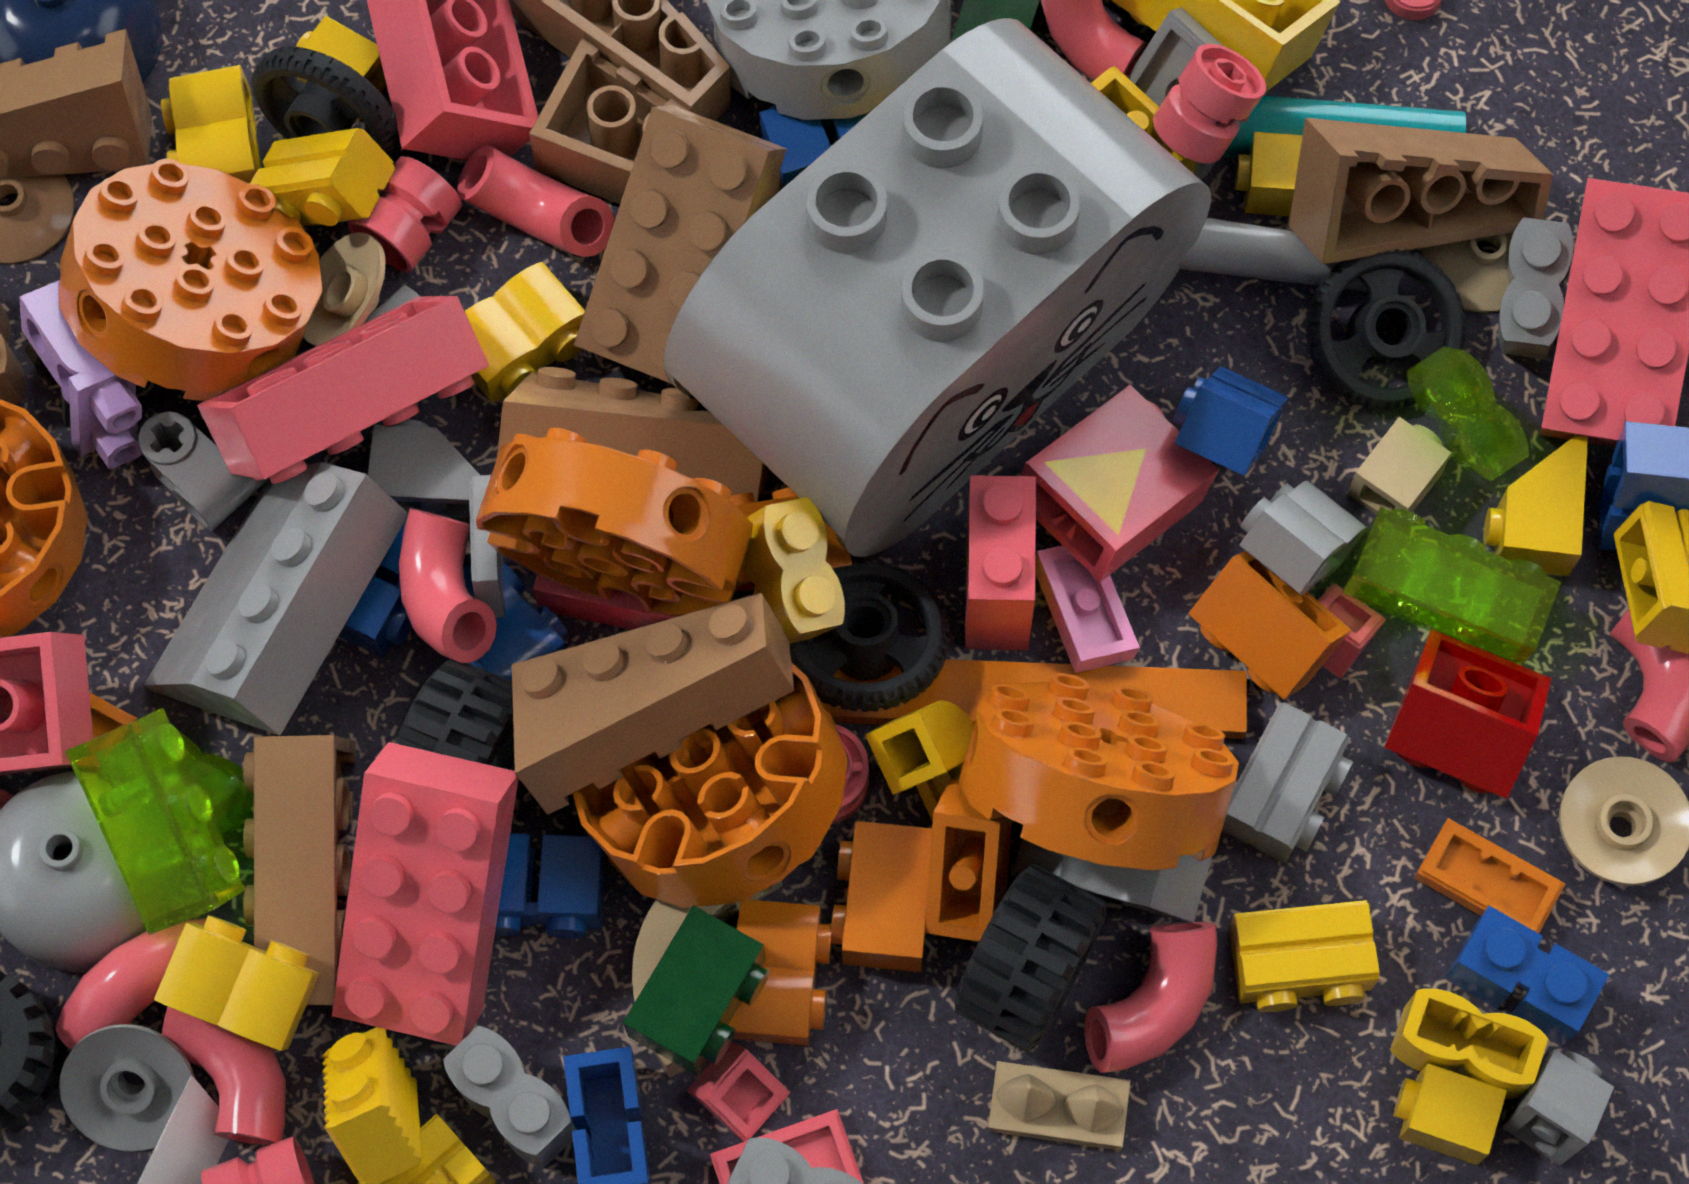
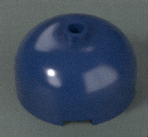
(39, 26)

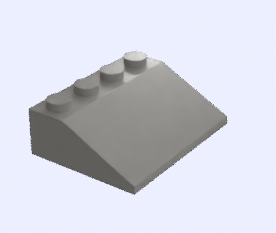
(279, 596)

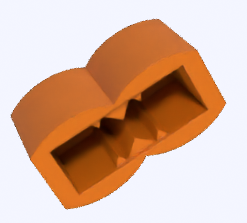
(793, 947)

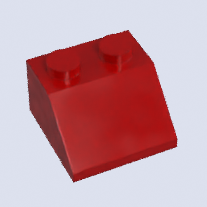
(1469, 715)

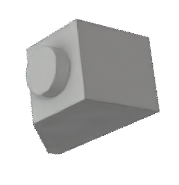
(421, 469)
(1561, 1106)

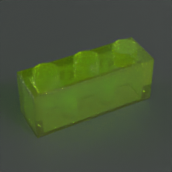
(1452, 585)
(156, 821)

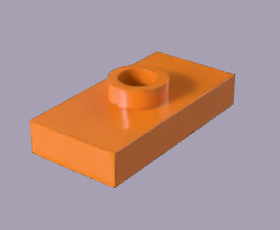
(1484, 874)

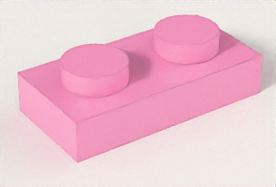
(1084, 611)

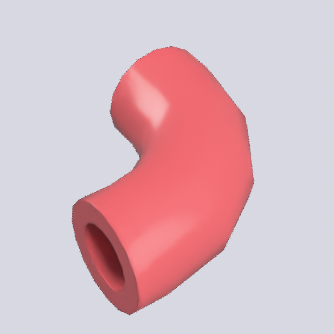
(1091, 37)
(535, 203)
(436, 589)
(1662, 712)
(119, 984)
(1163, 1004)
(244, 1073)

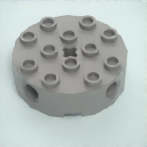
(827, 53)

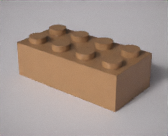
(679, 209)

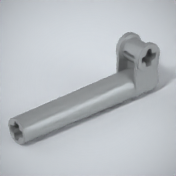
(1257, 254)
(197, 469)

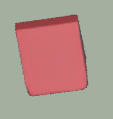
(1359, 618)
(739, 1091)

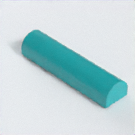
(1288, 116)

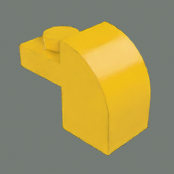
(923, 749)

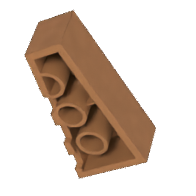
(644, 38)
(74, 112)
(595, 125)
(1409, 188)
(632, 421)
(642, 693)
(297, 848)

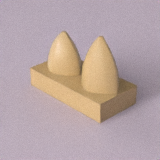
(1059, 1105)

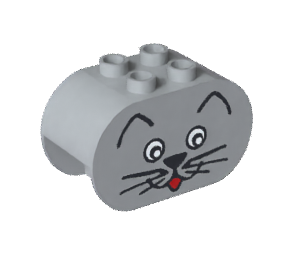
(935, 282)

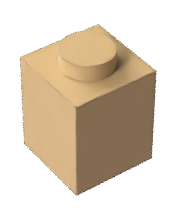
(1400, 468)

